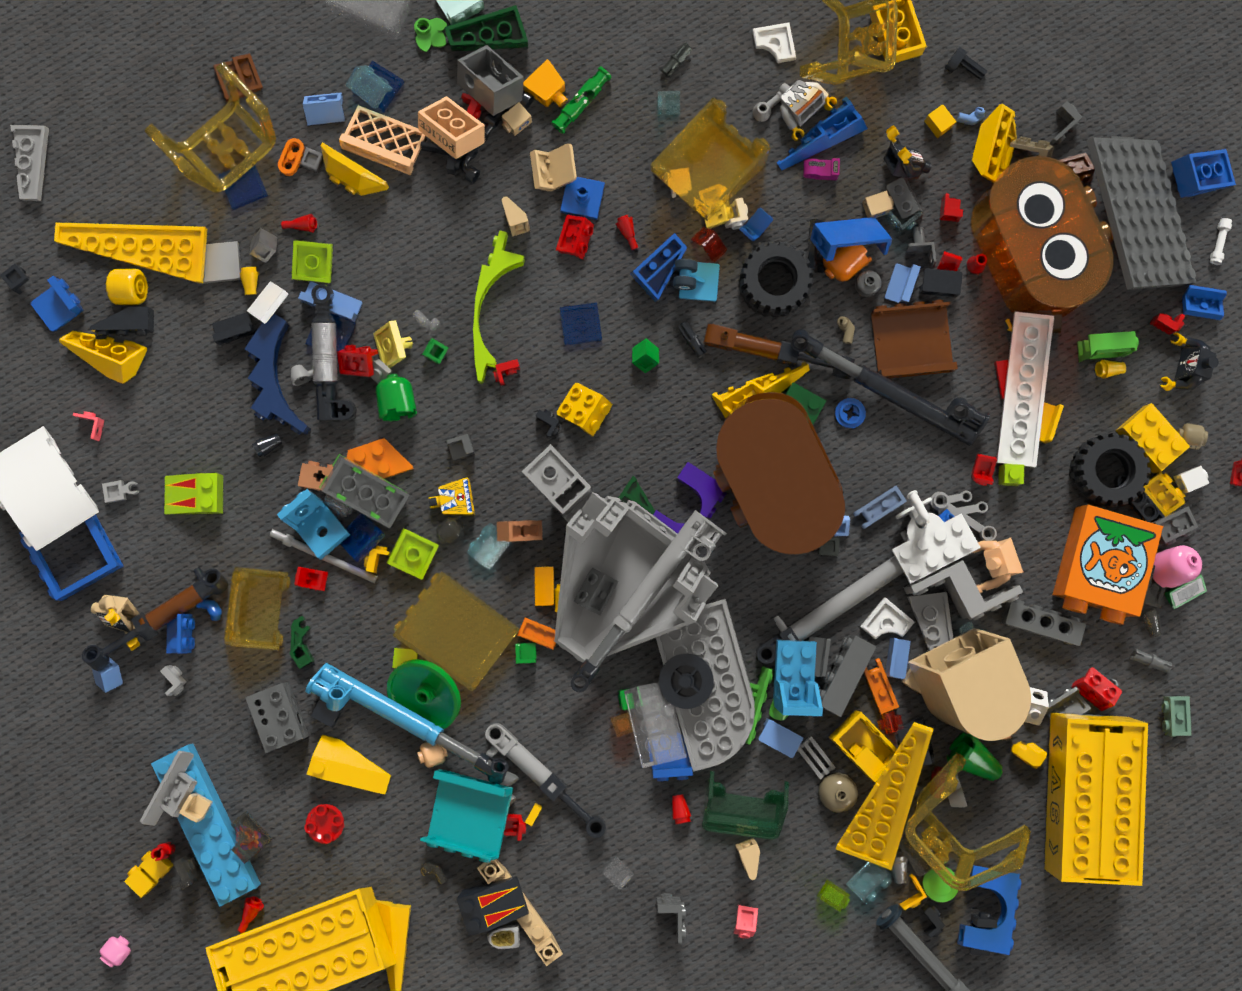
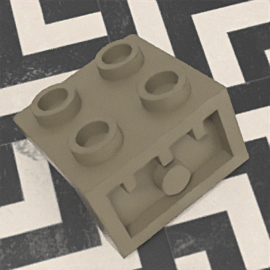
(1041, 146)

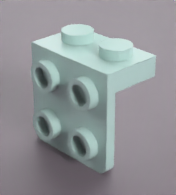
(460, 10)

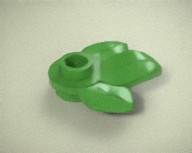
(432, 35)

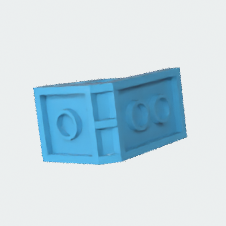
(794, 679)

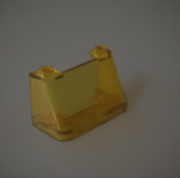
(255, 608)

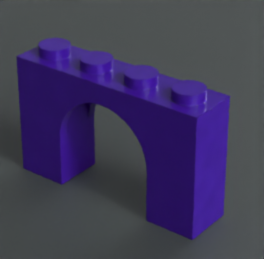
(703, 486)

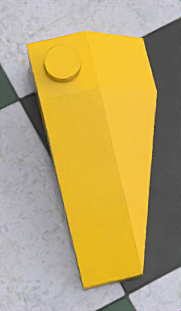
(110, 358)
(343, 765)

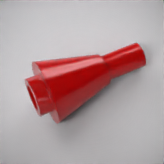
(304, 223)
(626, 226)
(251, 909)

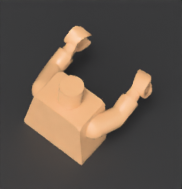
(1001, 562)

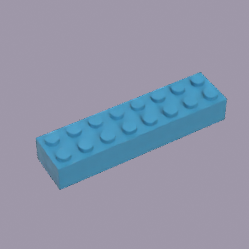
(213, 836)

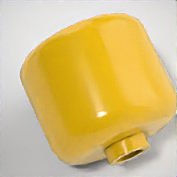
(126, 286)

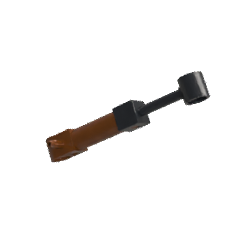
(782, 352)

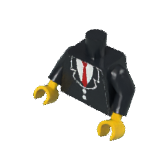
(904, 160)
(1194, 364)

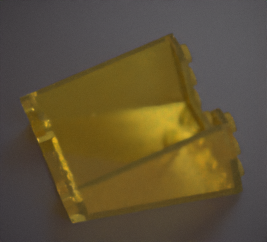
(710, 160)
(456, 630)

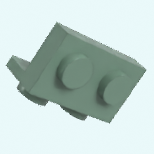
(1176, 716)

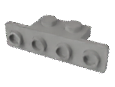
(172, 790)

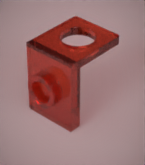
(711, 243)

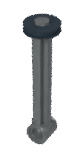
(891, 919)

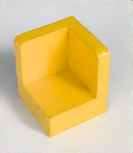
(940, 121)

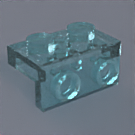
(368, 85)
(487, 548)

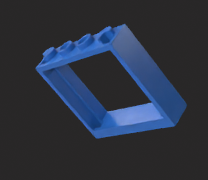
(105, 546)

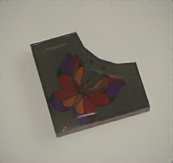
(249, 837)

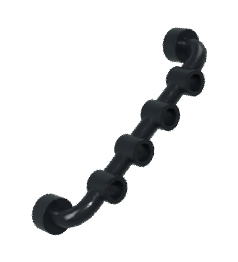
(491, 122)

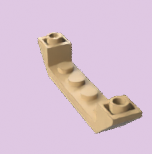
(533, 925)

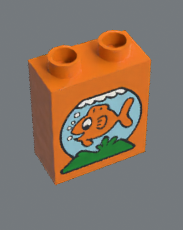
(1107, 563)

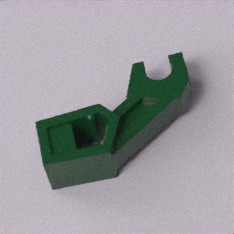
(297, 635)

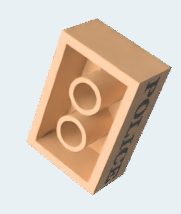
(451, 127)

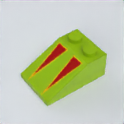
(194, 494)

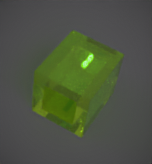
(834, 895)

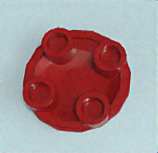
(324, 823)

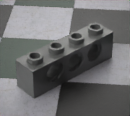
(1073, 627)

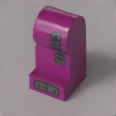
(822, 169)

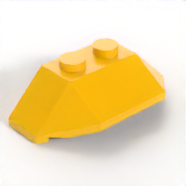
(992, 147)
(350, 174)

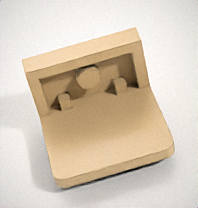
(553, 168)

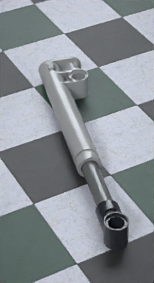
(692, 535)

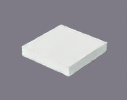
(267, 302)

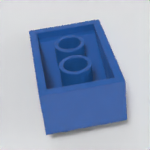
(1203, 172)

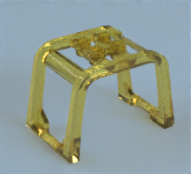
(859, 54)
(207, 178)
(936, 861)

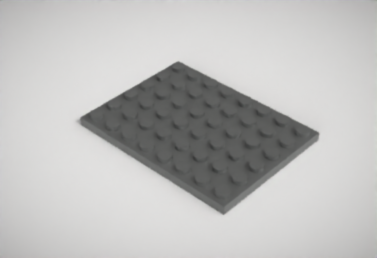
(1141, 213)

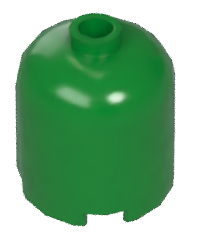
(395, 398)

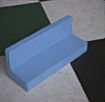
(343, 305)

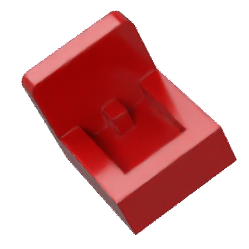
(474, 106)
(949, 262)
(984, 469)
(311, 578)
(515, 826)

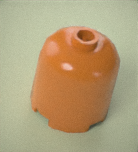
(846, 262)

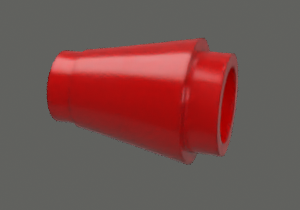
(977, 263)
(680, 809)

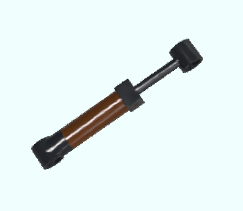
(147, 624)

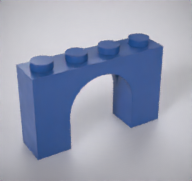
(999, 938)

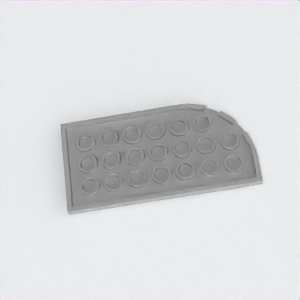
(727, 717)

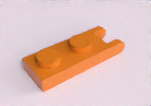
(881, 688)

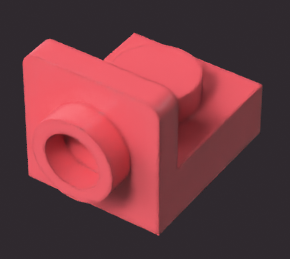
(746, 921)

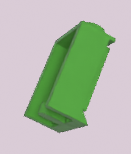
(1107, 345)

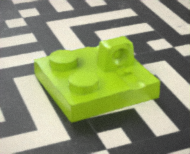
(312, 261)
(412, 553)

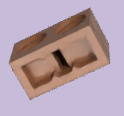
(519, 530)

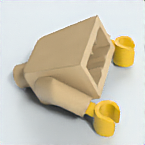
(117, 613)

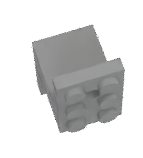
(565, 490)
(964, 591)

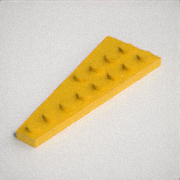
(164, 249)
(883, 815)

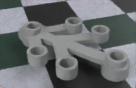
(964, 510)

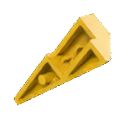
(765, 383)
(396, 923)

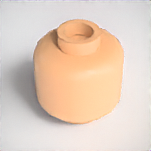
(431, 755)

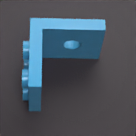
(308, 517)

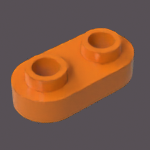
(290, 157)

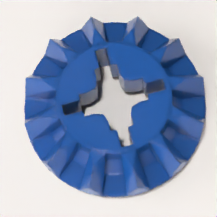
(858, 409)

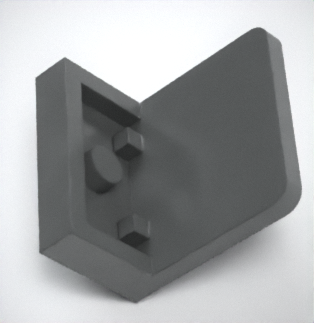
(670, 904)

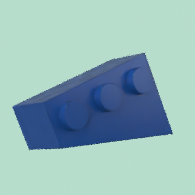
(659, 266)

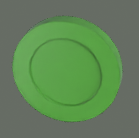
(936, 888)

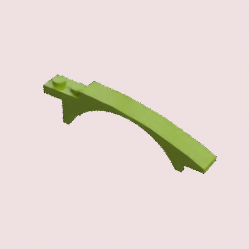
(500, 264)

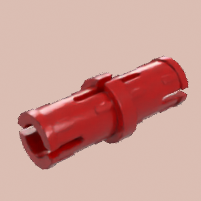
(163, 851)

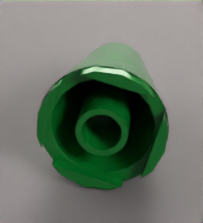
(978, 758)

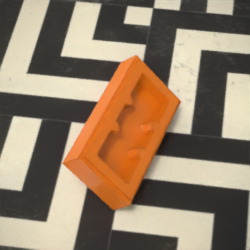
(537, 633)

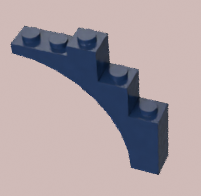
(271, 402)

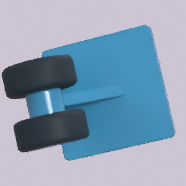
(696, 280)

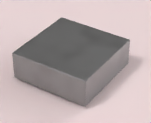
(311, 160)

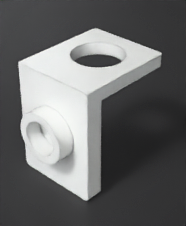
(1038, 707)

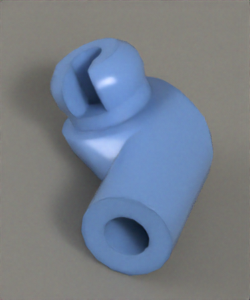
(973, 118)

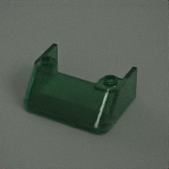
(744, 814)

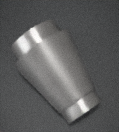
(899, 868)

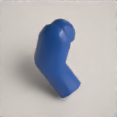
(212, 607)

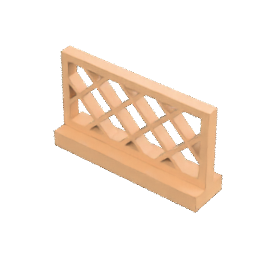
(374, 151)

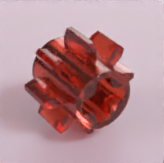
(889, 722)

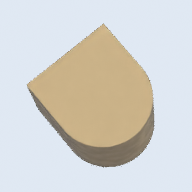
(975, 684)

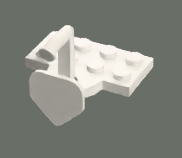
(933, 543)

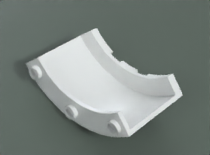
(41, 490)

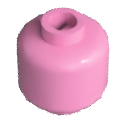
(115, 951)

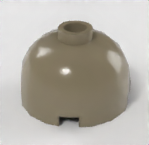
(835, 784)

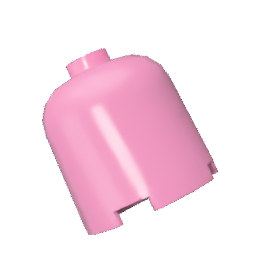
(1176, 566)

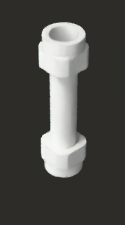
(1223, 226)

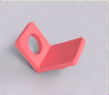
(98, 423)

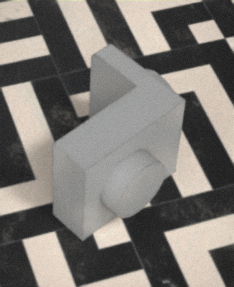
(174, 676)

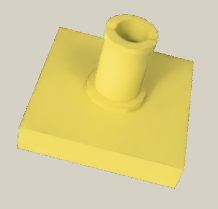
(390, 344)

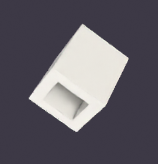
(1192, 479)

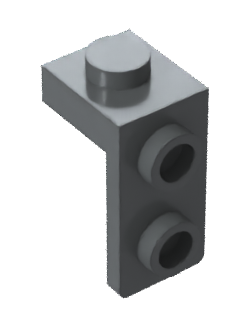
(1071, 117)

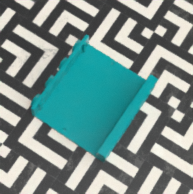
(468, 816)

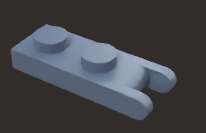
(881, 506)

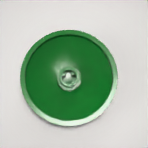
(425, 691)

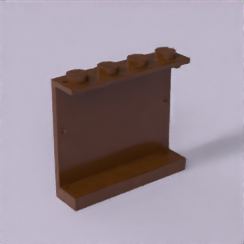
(912, 339)

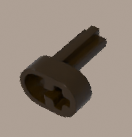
(1054, 311)

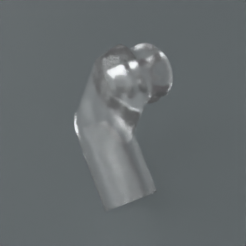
(423, 321)

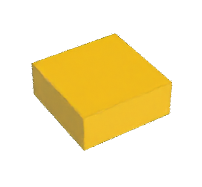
(533, 814)

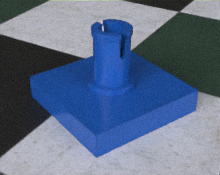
(583, 198)

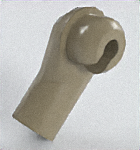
(848, 329)

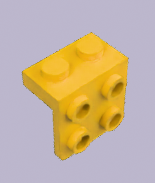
(584, 408)

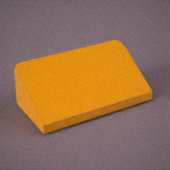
(544, 586)

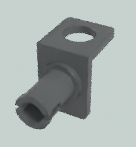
(921, 246)

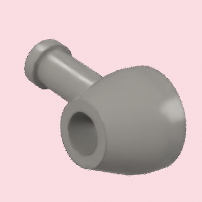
(765, 115)
(299, 371)
(957, 797)

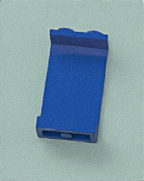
(844, 233)

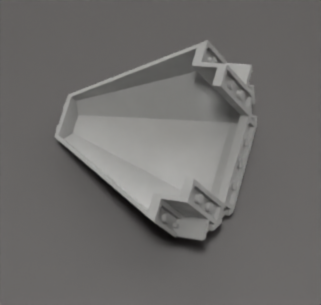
(625, 545)

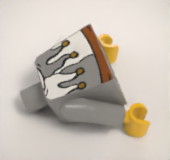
(801, 102)

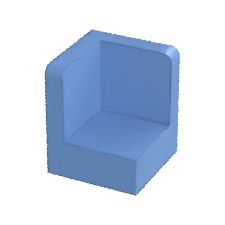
(109, 677)

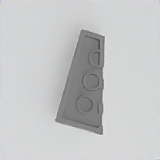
(30, 149)
(933, 618)

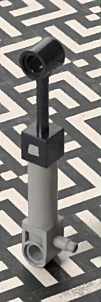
(547, 781)

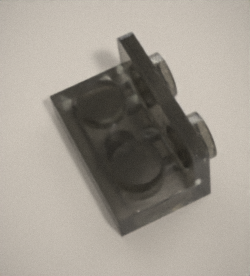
(918, 864)

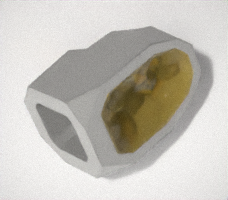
(505, 937)

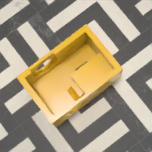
(864, 745)

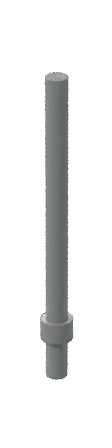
(290, 540)

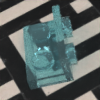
(869, 881)

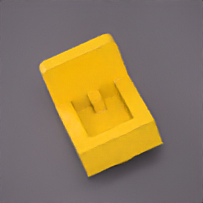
(372, 560)

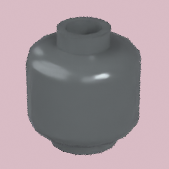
(864, 288)

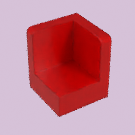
(950, 209)

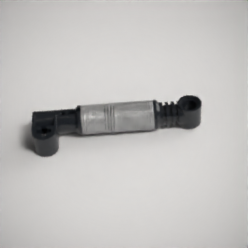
(325, 359)

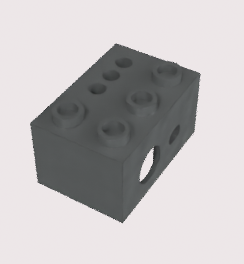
(485, 84)
(276, 716)

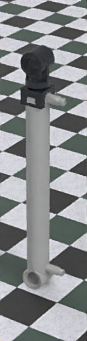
(833, 607)

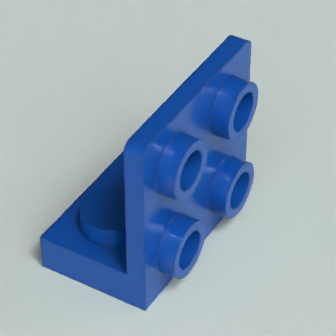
(180, 634)

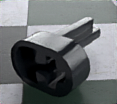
(961, 58)

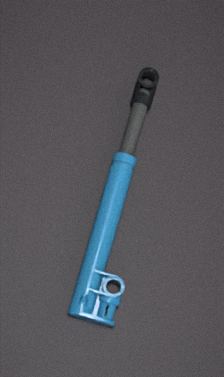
(337, 688)

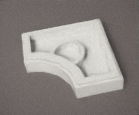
(776, 40)
(886, 619)

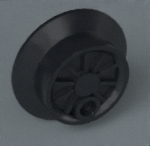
(686, 681)

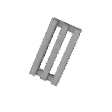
(825, 770)

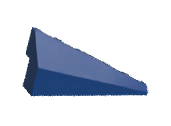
(838, 127)

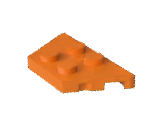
(380, 458)

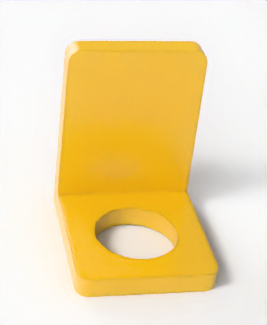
(915, 900)

